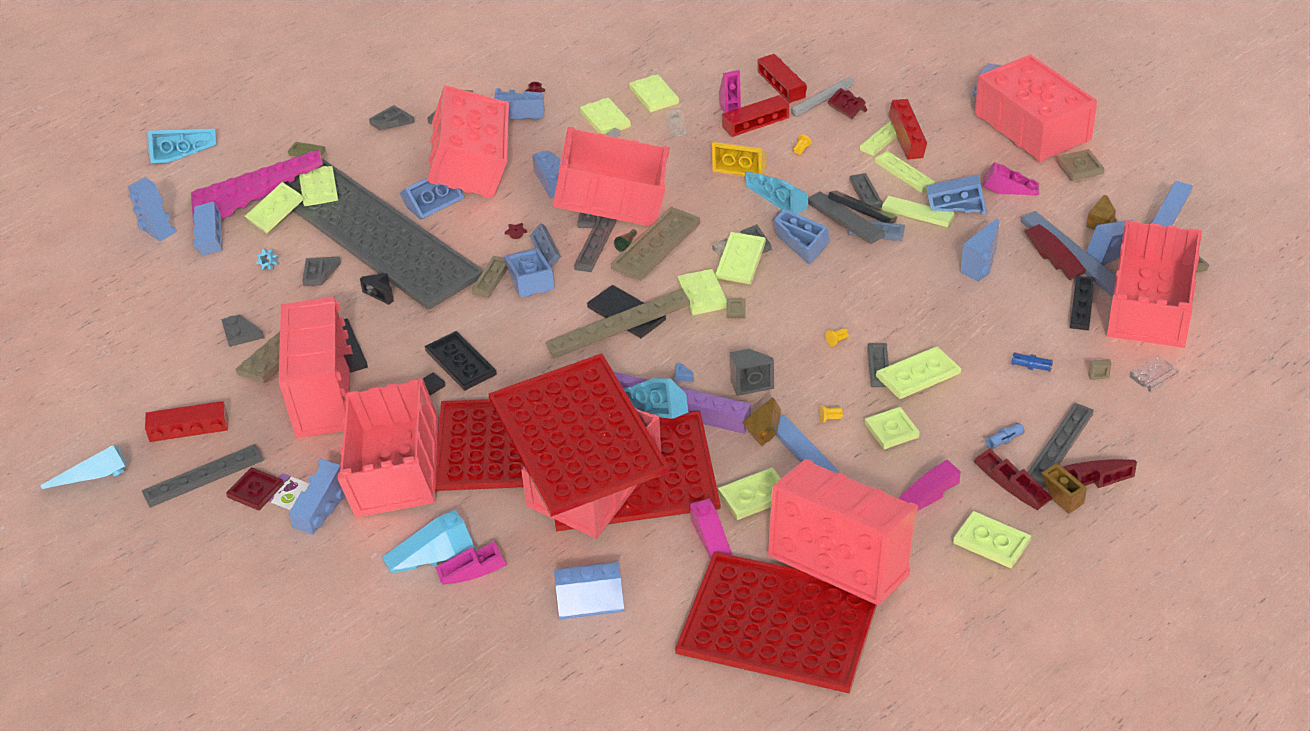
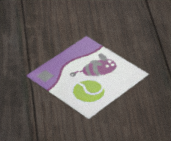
(288, 492)

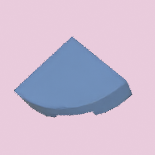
(683, 373)

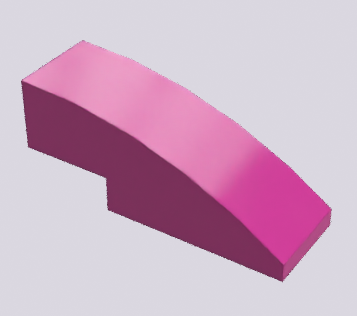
(932, 485)
(471, 564)

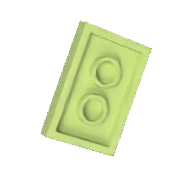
(653, 93)
(604, 116)
(318, 186)
(274, 207)
(740, 258)
(703, 291)
(750, 493)
(992, 539)

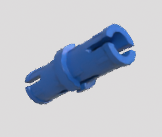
(1032, 362)

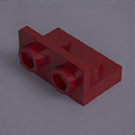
(847, 103)

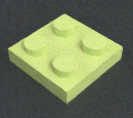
(891, 428)

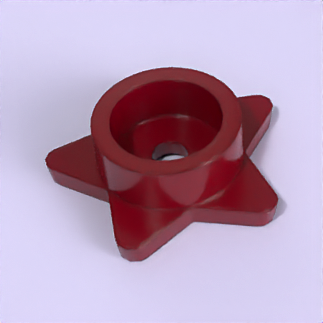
(535, 87)
(515, 231)

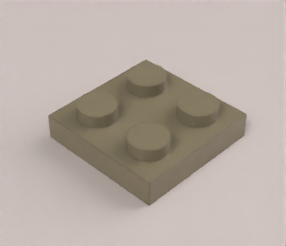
(1080, 164)

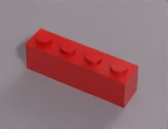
(782, 78)
(755, 115)
(907, 129)
(186, 421)

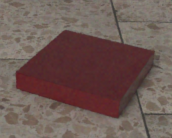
(255, 488)

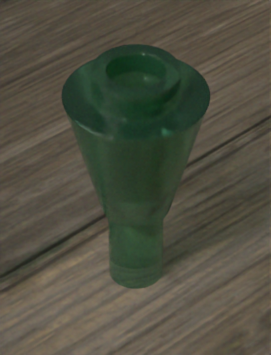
(625, 240)

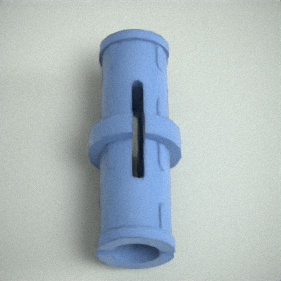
(1004, 435)

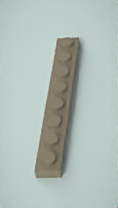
(617, 323)

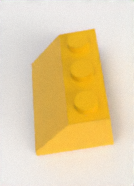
(738, 159)

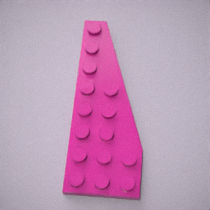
(254, 185)

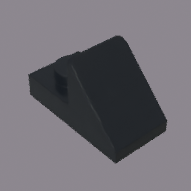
(377, 287)

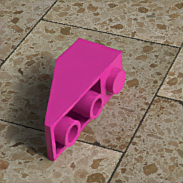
(1006, 181)

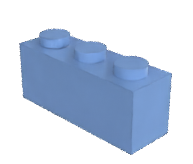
(207, 228)

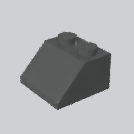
(751, 371)

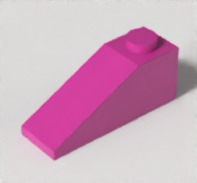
(730, 91)
(709, 528)

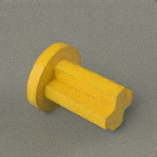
(803, 142)
(833, 337)
(829, 413)

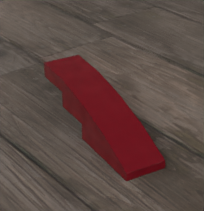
(1052, 248)
(1102, 471)
(1016, 482)

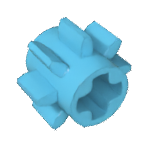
(264, 262)

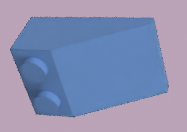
(980, 252)
(530, 272)

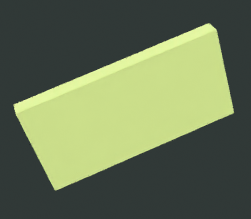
(918, 372)

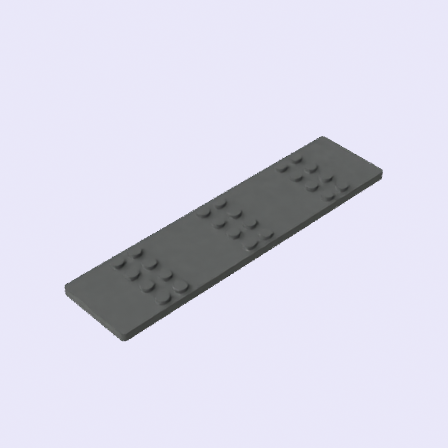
(389, 242)

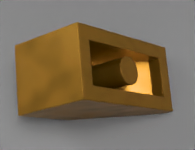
(1101, 213)
(764, 422)
(1064, 488)

